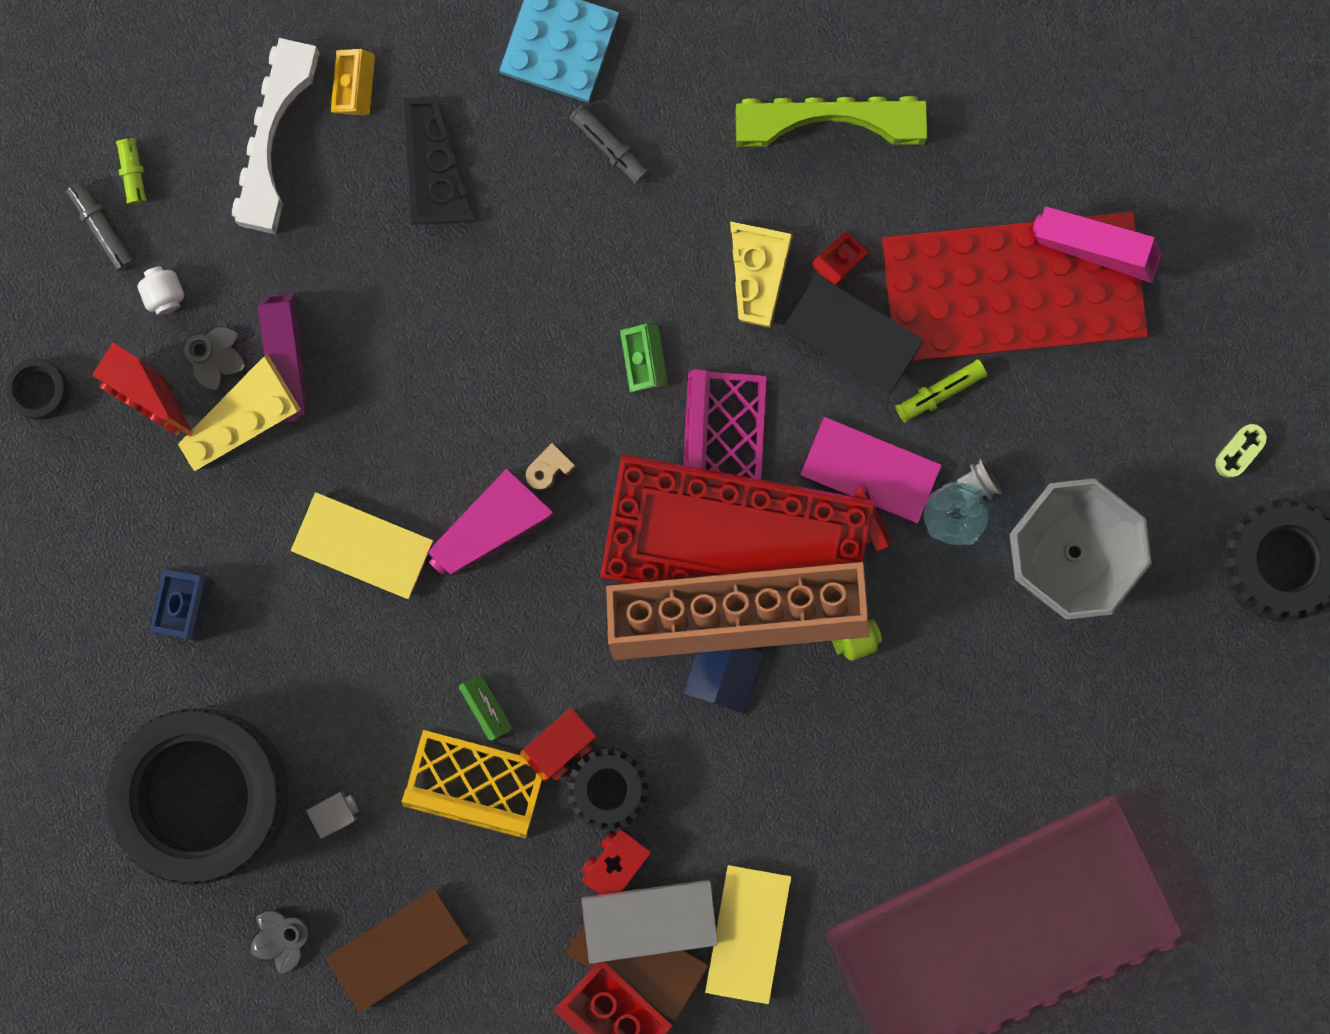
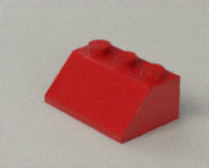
(609, 1006)

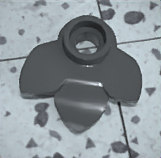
(218, 358)
(276, 942)

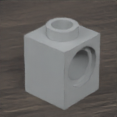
(333, 814)

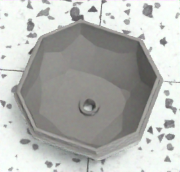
(1110, 544)

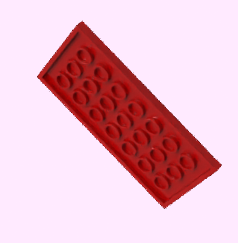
(1006, 292)

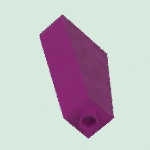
(282, 343)

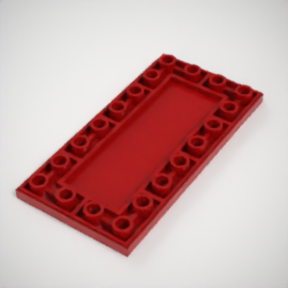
(706, 523)

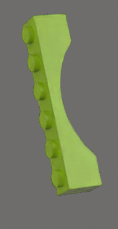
(896, 121)

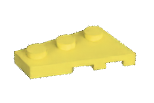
(759, 270)

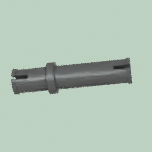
(619, 154)
(93, 216)

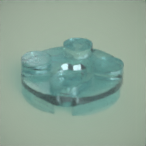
(951, 530)

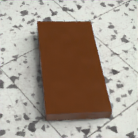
(397, 950)
(661, 978)

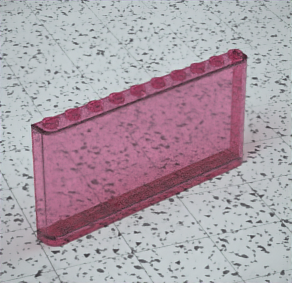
(1007, 929)

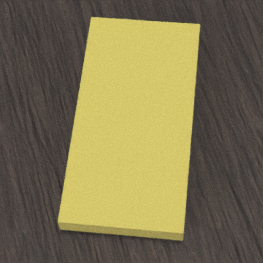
(362, 545)
(748, 934)

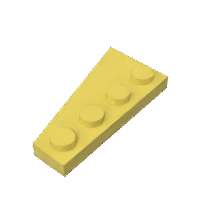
(246, 411)

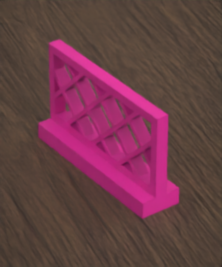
(697, 420)

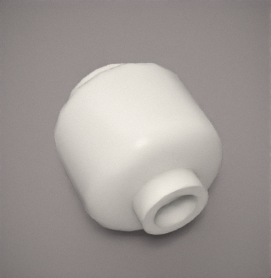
(161, 291)

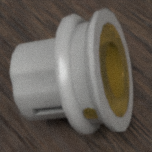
(982, 480)

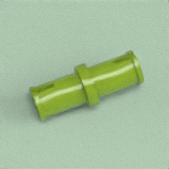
(131, 171)

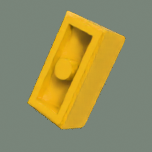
(353, 82)

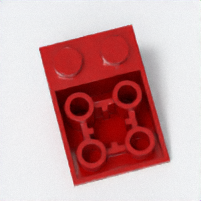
(140, 388)

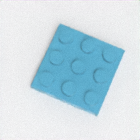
(560, 45)

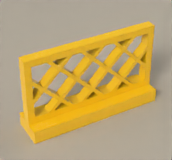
(461, 809)

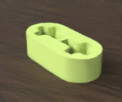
(1235, 446)

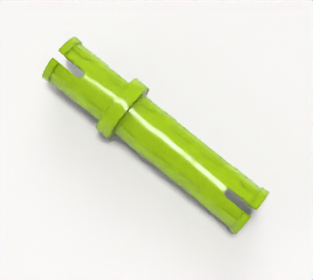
(908, 409)

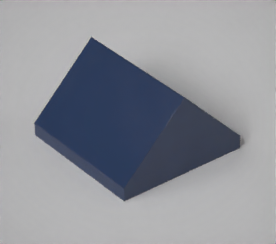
(180, 604)
(724, 677)

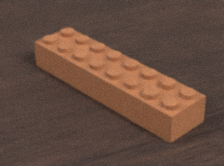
(737, 611)

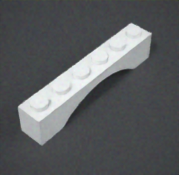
(290, 74)

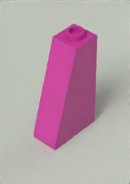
(1099, 243)
(490, 523)

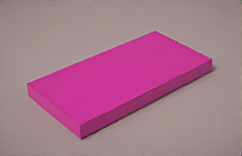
(894, 477)

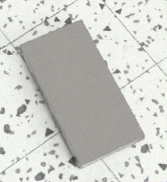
(649, 921)

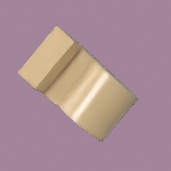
(546, 466)

